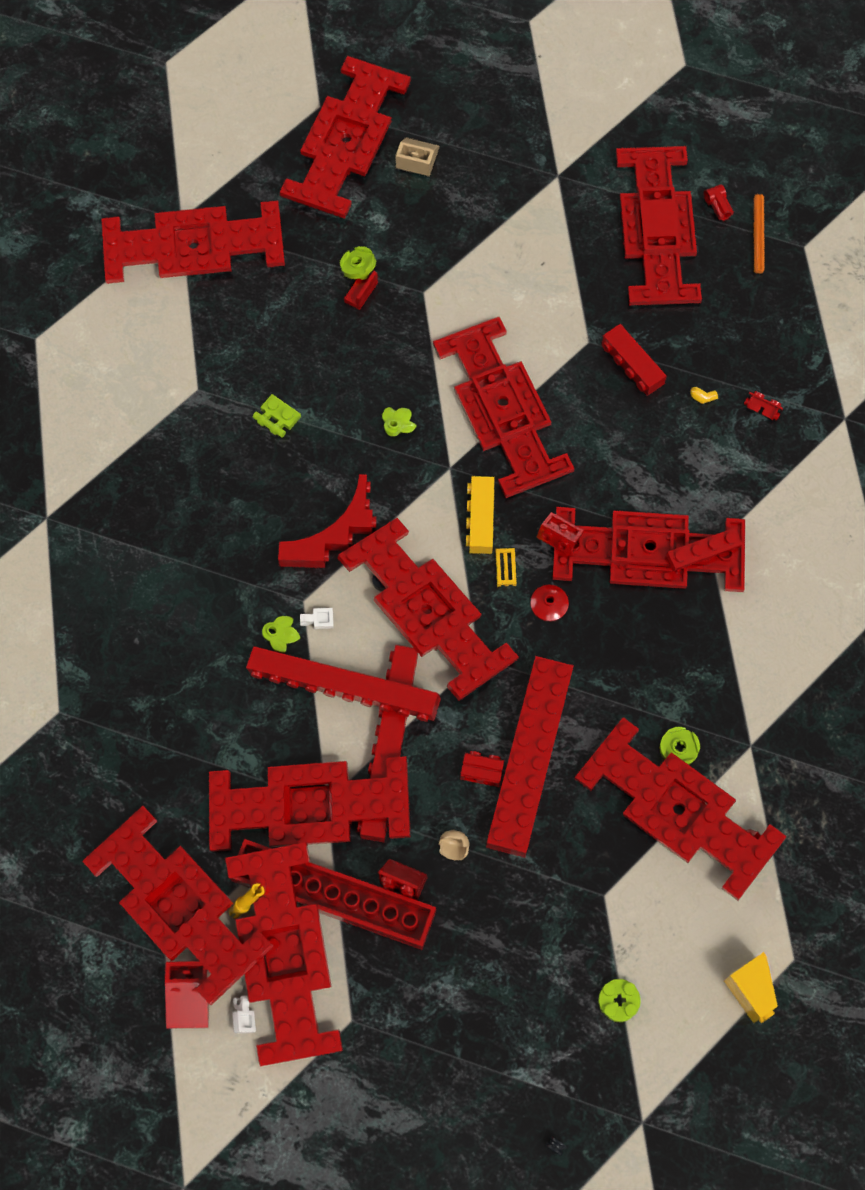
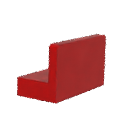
(361, 291)

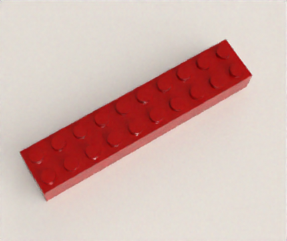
(529, 757)
(356, 901)

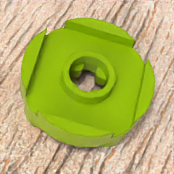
(359, 270)
(686, 738)
(629, 1007)

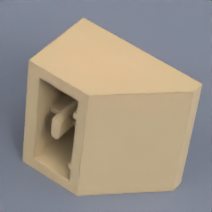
(416, 156)

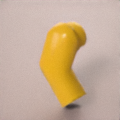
(703, 397)

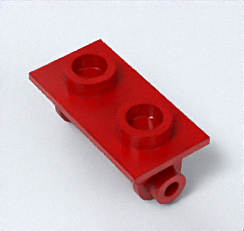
(770, 407)

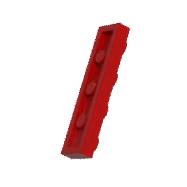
(703, 549)

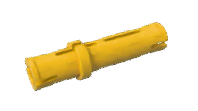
(244, 903)

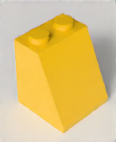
(754, 989)

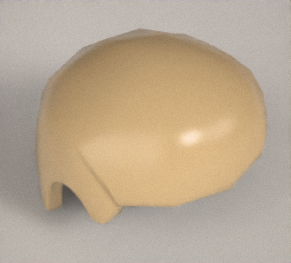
(454, 845)

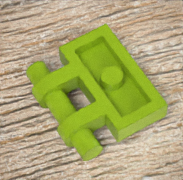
(279, 411)

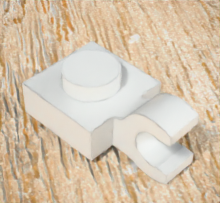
(321, 618)
(243, 1018)

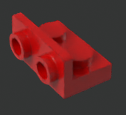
(559, 533)

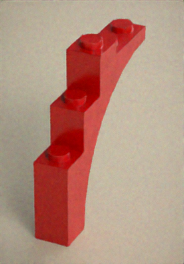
(315, 549)

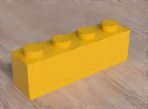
(481, 515)

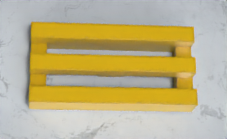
(506, 581)

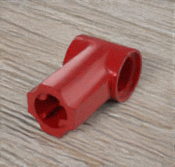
(718, 200)

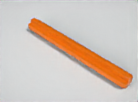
(759, 234)

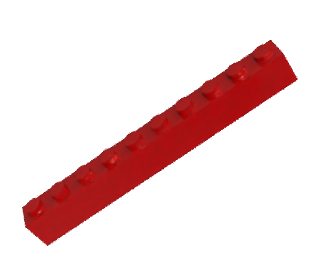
(343, 683)
(389, 734)

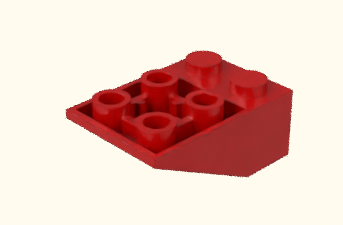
(402, 879)
(183, 1002)

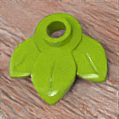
(397, 421)
(283, 634)

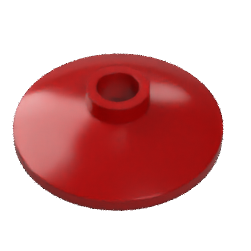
(549, 611)

